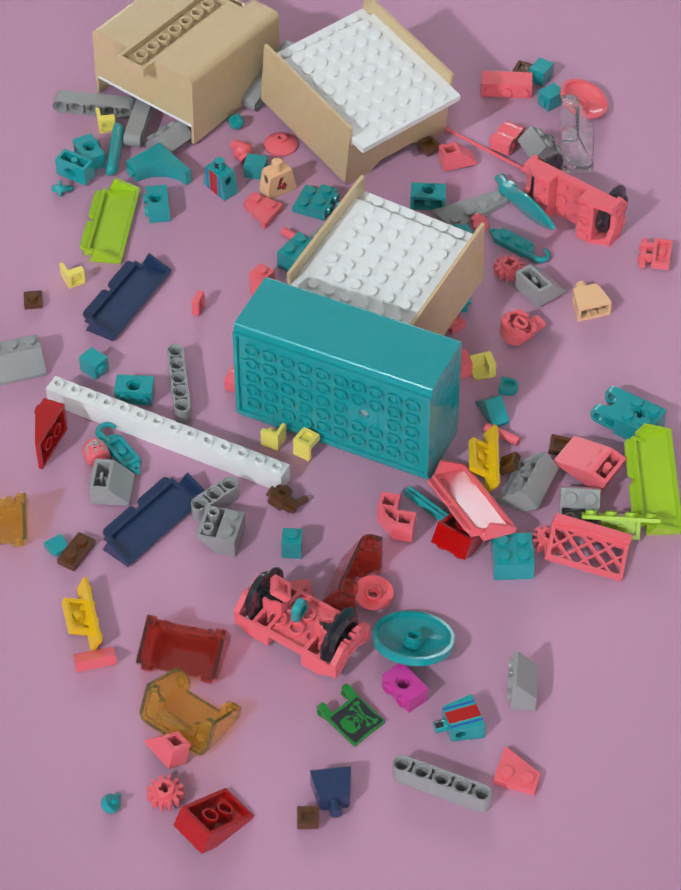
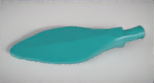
(523, 202)

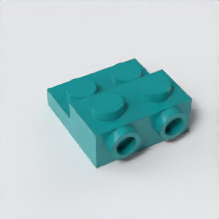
(316, 201)

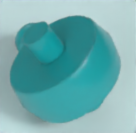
(236, 121)
(61, 188)
(110, 803)

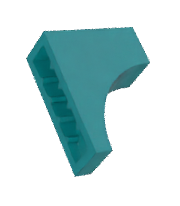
(157, 162)

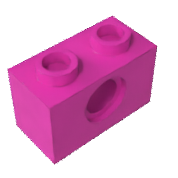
(402, 677)

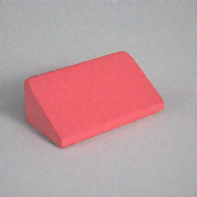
(95, 659)

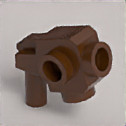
(281, 498)

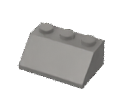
(21, 360)
(529, 483)

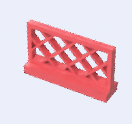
(591, 532)

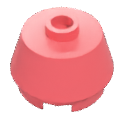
(516, 327)

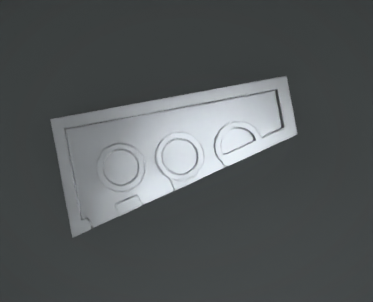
(462, 211)

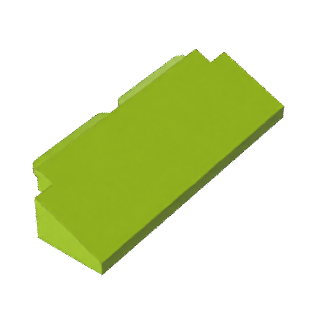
(111, 220)
(654, 478)

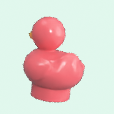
(240, 150)

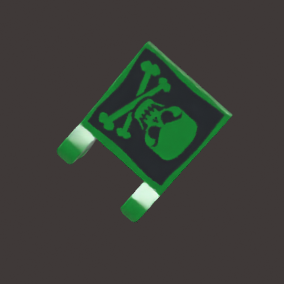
(353, 719)

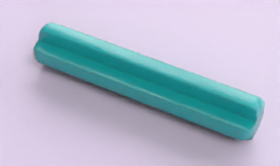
(425, 503)

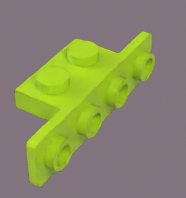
(627, 522)

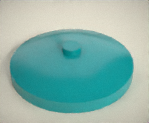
(413, 638)

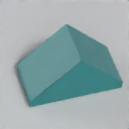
(493, 410)

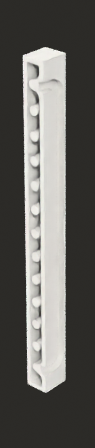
(169, 434)

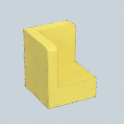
(105, 122)
(72, 277)
(483, 366)
(273, 438)
(304, 442)

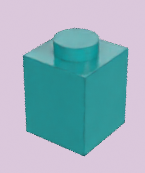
(541, 71)
(550, 97)
(254, 164)
(93, 363)
(292, 543)

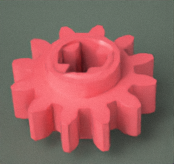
(507, 267)
(541, 537)
(165, 793)

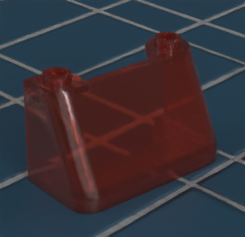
(358, 561)
(188, 648)

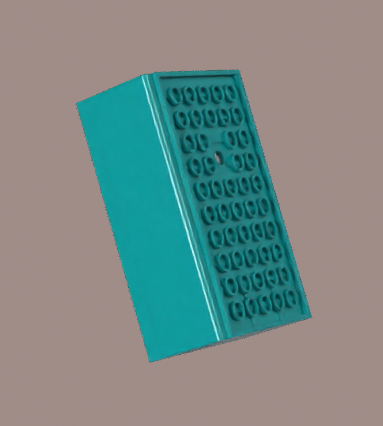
(347, 376)

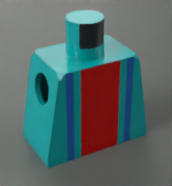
(220, 179)
(461, 720)

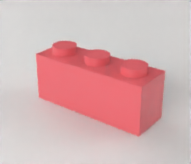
(506, 84)

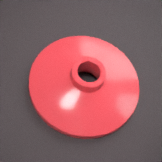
(281, 144)
(375, 586)

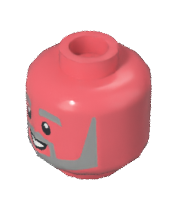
(95, 449)

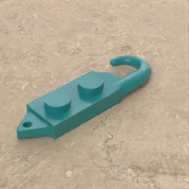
(517, 244)
(119, 448)

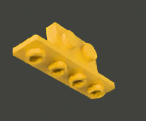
(485, 457)
(81, 615)

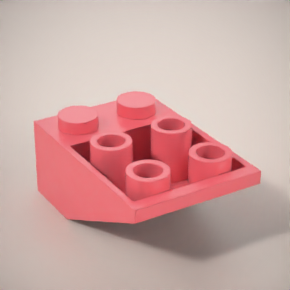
(590, 462)

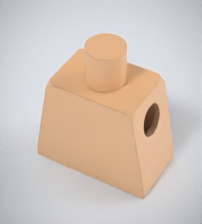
(590, 301)

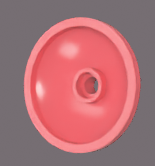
(589, 95)

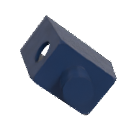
(332, 789)

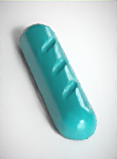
(114, 151)

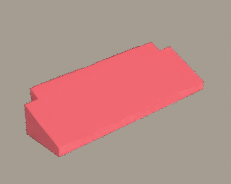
(470, 501)

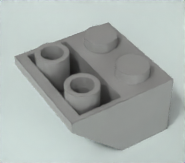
(169, 135)
(539, 143)
(537, 285)
(110, 483)
(578, 499)
(221, 529)
(522, 682)

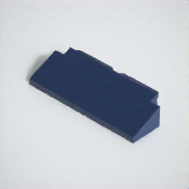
(127, 294)
(157, 513)

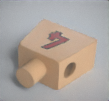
(277, 179)

